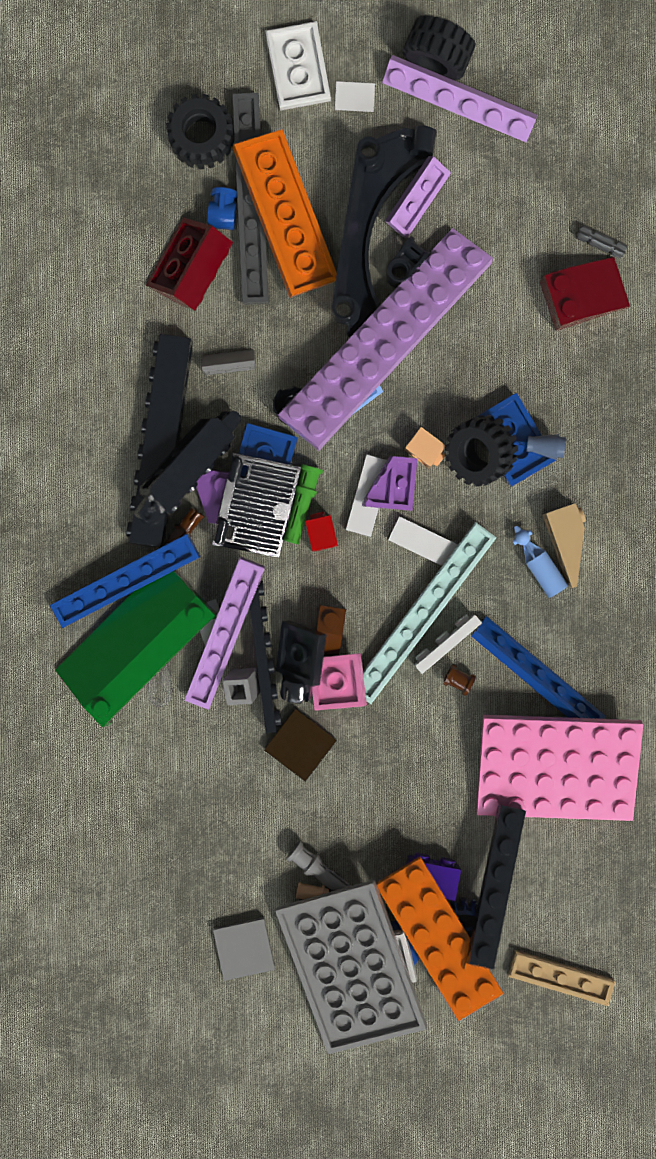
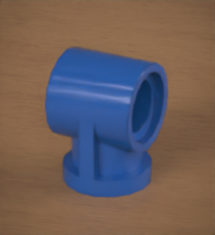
(222, 208)

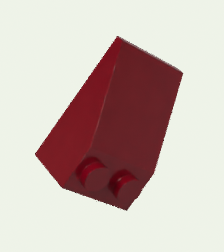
(584, 293)

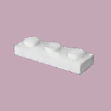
(446, 642)

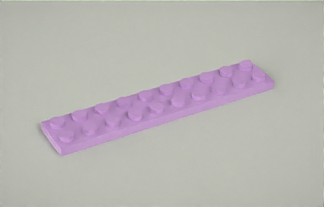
(385, 339)

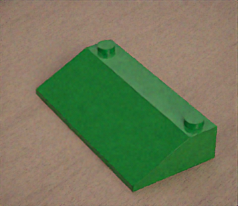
(134, 645)

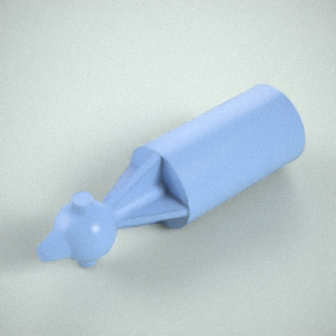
(540, 564)

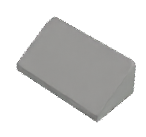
(229, 362)

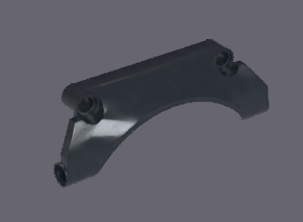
(372, 183)

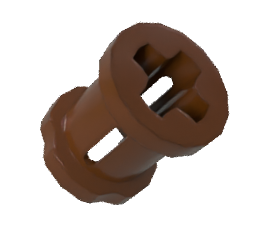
(459, 680)

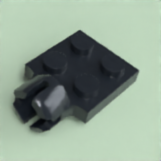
(299, 660)

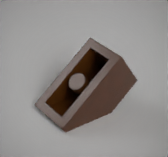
(331, 623)

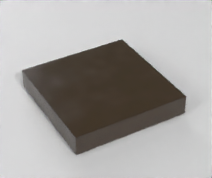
(300, 745)

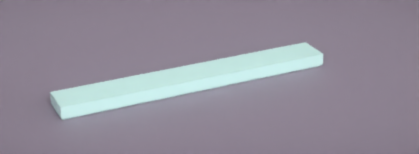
(425, 609)

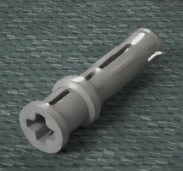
(313, 866)

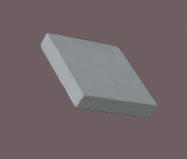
(244, 948)

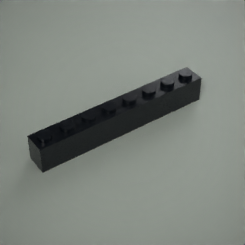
(161, 427)

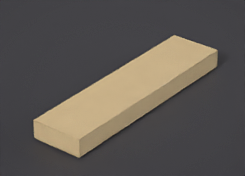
(561, 977)

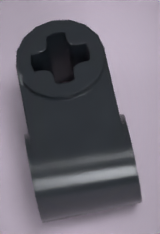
(407, 259)

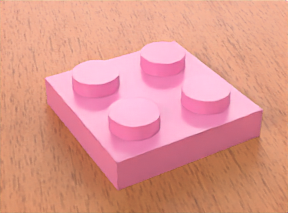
(340, 683)

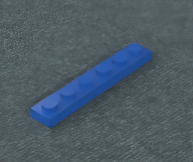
(125, 580)
(534, 671)

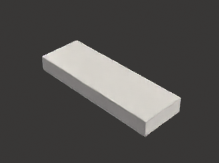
(363, 518)
(421, 541)

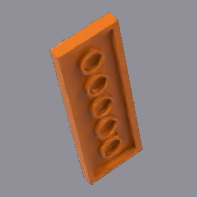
(285, 213)
(438, 938)

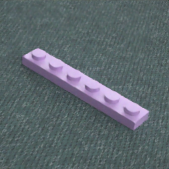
(459, 98)
(224, 632)

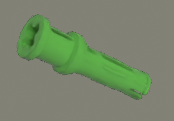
(305, 492)

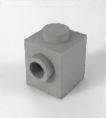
(241, 686)

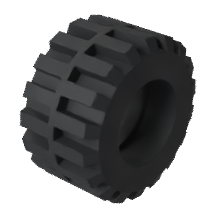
(439, 46)
(200, 110)
(463, 456)

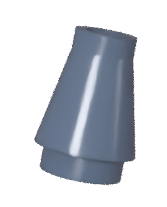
(547, 445)

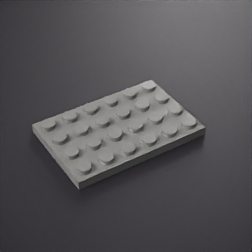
(351, 967)

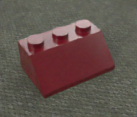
(189, 263)

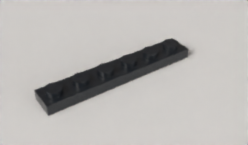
(265, 665)
(496, 887)

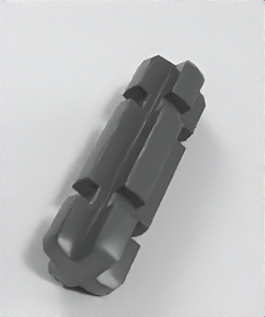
(601, 241)

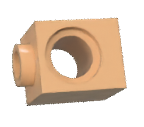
(426, 448)

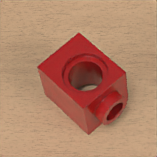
(321, 532)

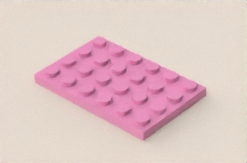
(559, 766)

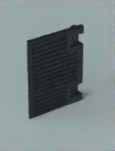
(256, 505)

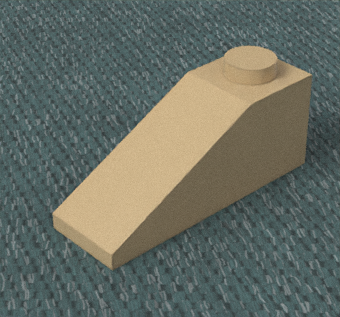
(567, 534)

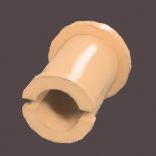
(307, 891)

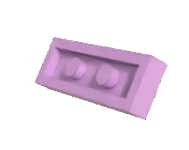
(418, 196)

